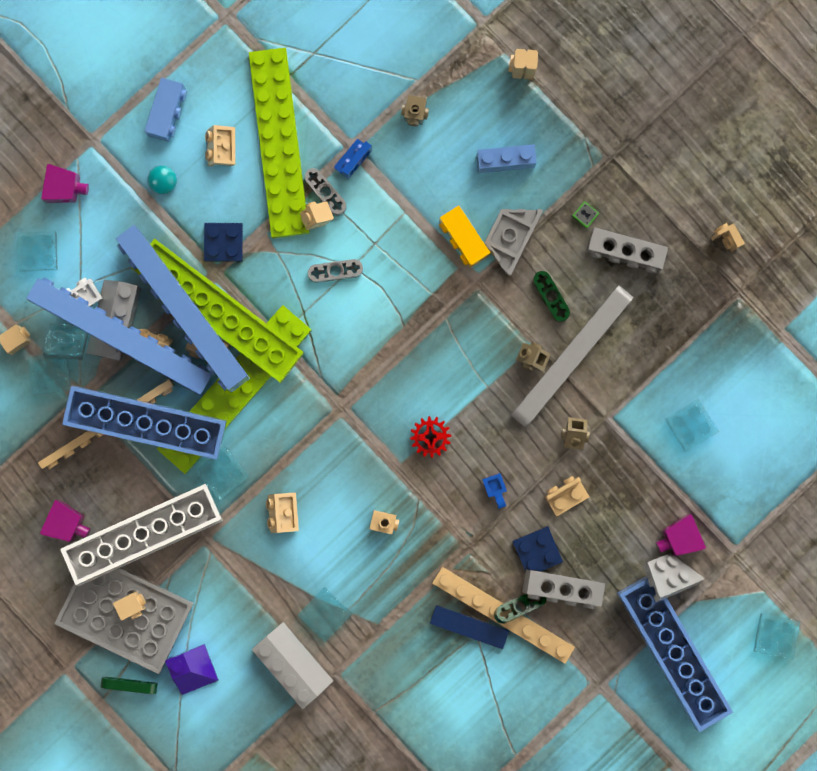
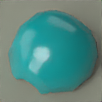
(162, 179)

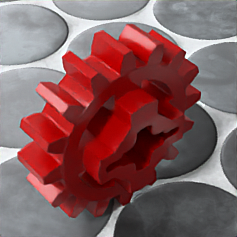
(439, 436)

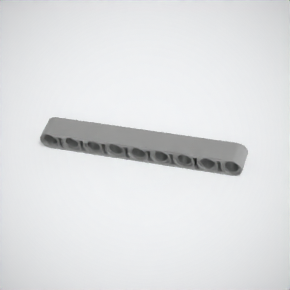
(572, 356)

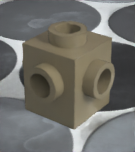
(415, 110)
(533, 357)
(574, 437)

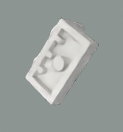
(87, 291)

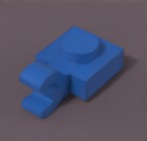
(495, 487)

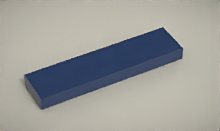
(469, 627)

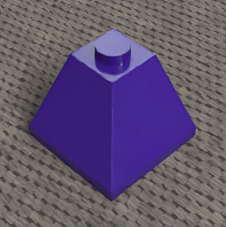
(192, 669)

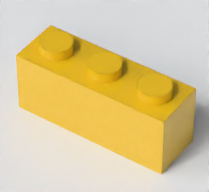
(463, 237)

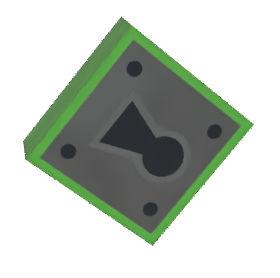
(585, 214)

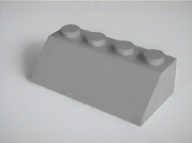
(121, 301)
(292, 665)

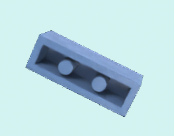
(165, 109)
(506, 158)

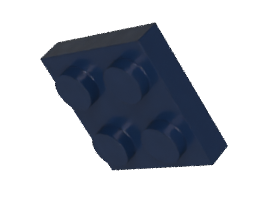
(223, 242)
(537, 550)

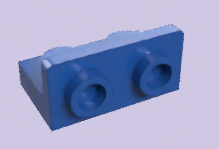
(353, 158)

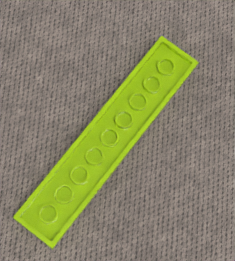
(278, 141)
(233, 320)
(228, 404)

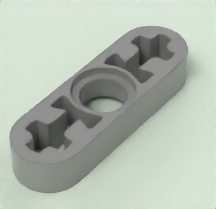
(320, 178)
(320, 267)

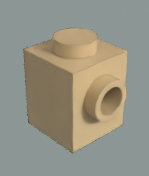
(316, 215)
(14, 339)
(384, 522)
(130, 606)

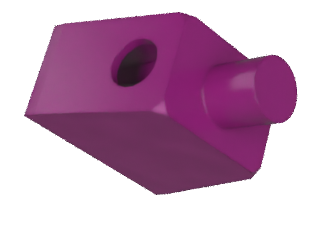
(62, 186)
(64, 523)
(681, 537)

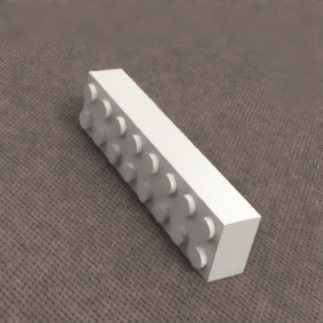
(141, 535)

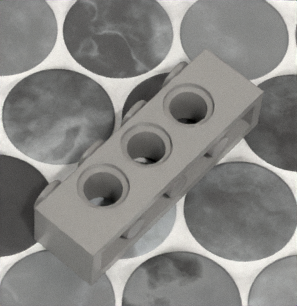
(656, 252)
(593, 590)

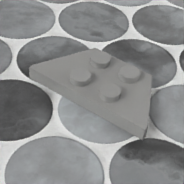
(511, 235)
(670, 576)

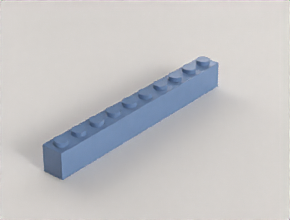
(182, 308)
(119, 336)

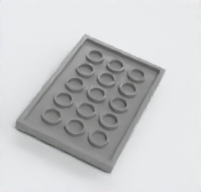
(143, 640)

